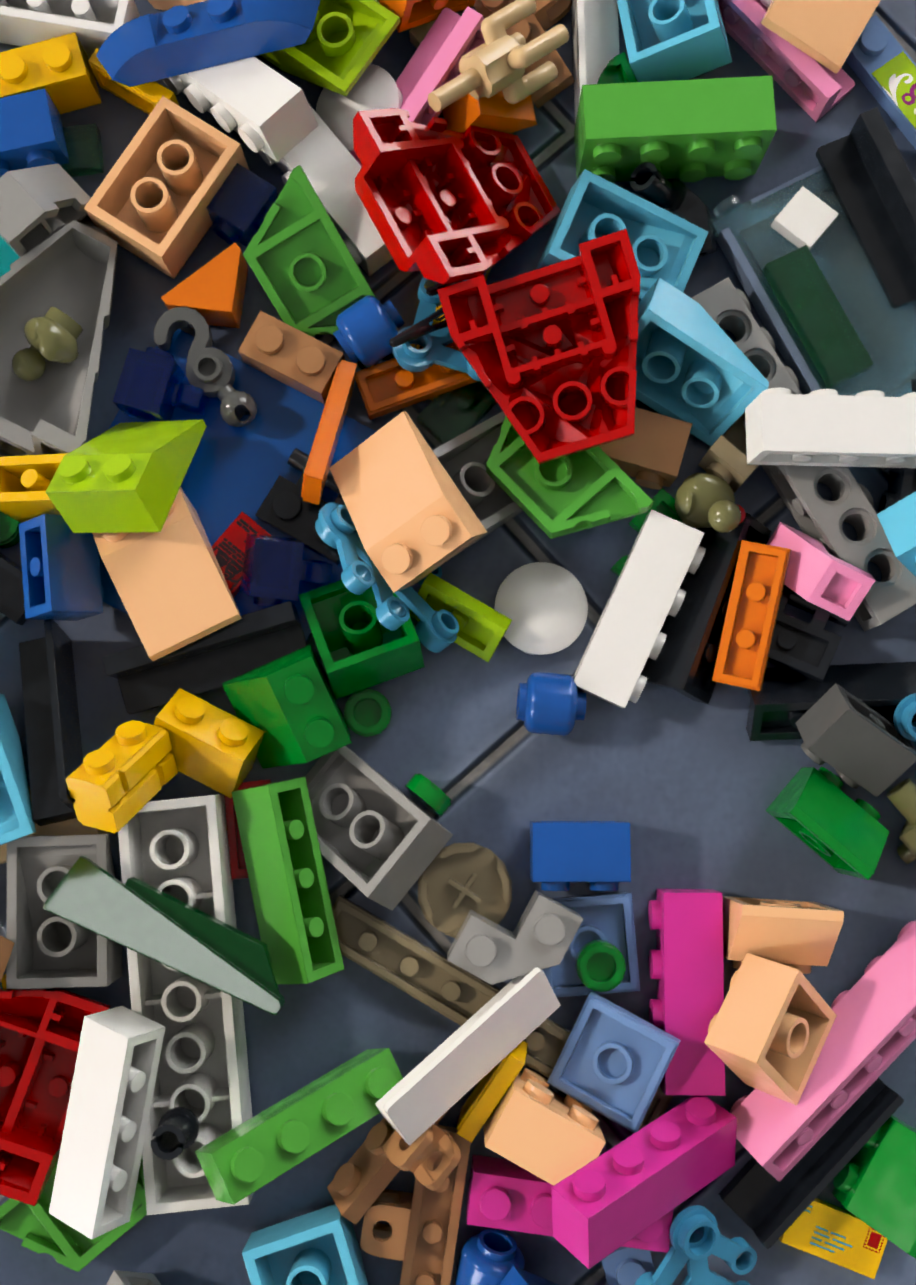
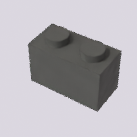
(854, 741)

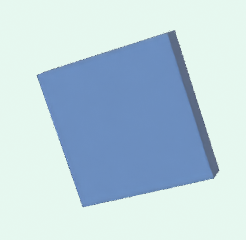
(604, 918)
(613, 1062)

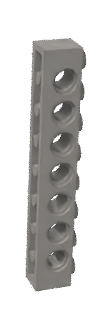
(798, 484)

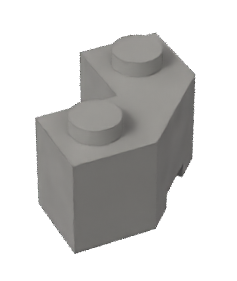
(38, 204)
(502, 955)

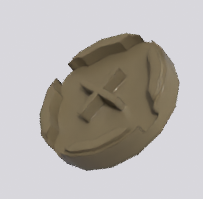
(461, 880)

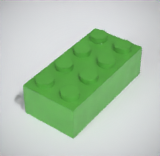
(677, 125)

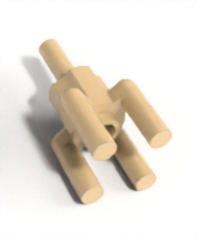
(503, 60)

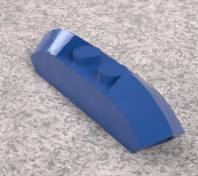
(203, 37)

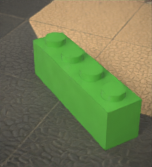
(288, 880)
(298, 1126)

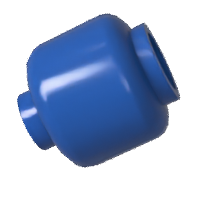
(366, 330)
(550, 703)
(488, 1258)

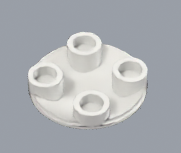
(372, 91)
(544, 607)

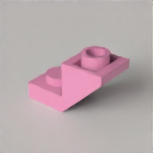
(819, 575)

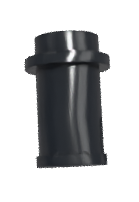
(175, 1132)

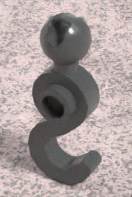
(205, 365)

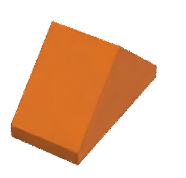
(490, 113)
(214, 289)

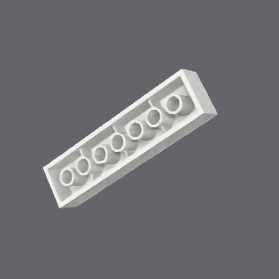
(203, 1056)

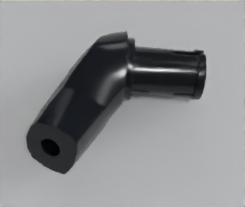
(675, 198)

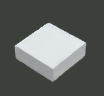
(804, 219)

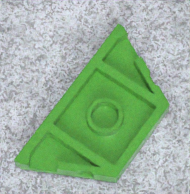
(305, 260)
(566, 491)
(50, 1235)

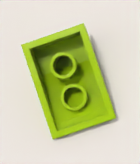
(340, 45)
(125, 476)

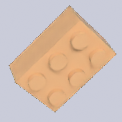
(162, 186)

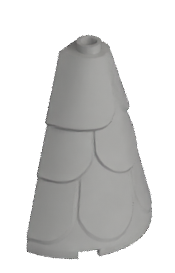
(76, 276)

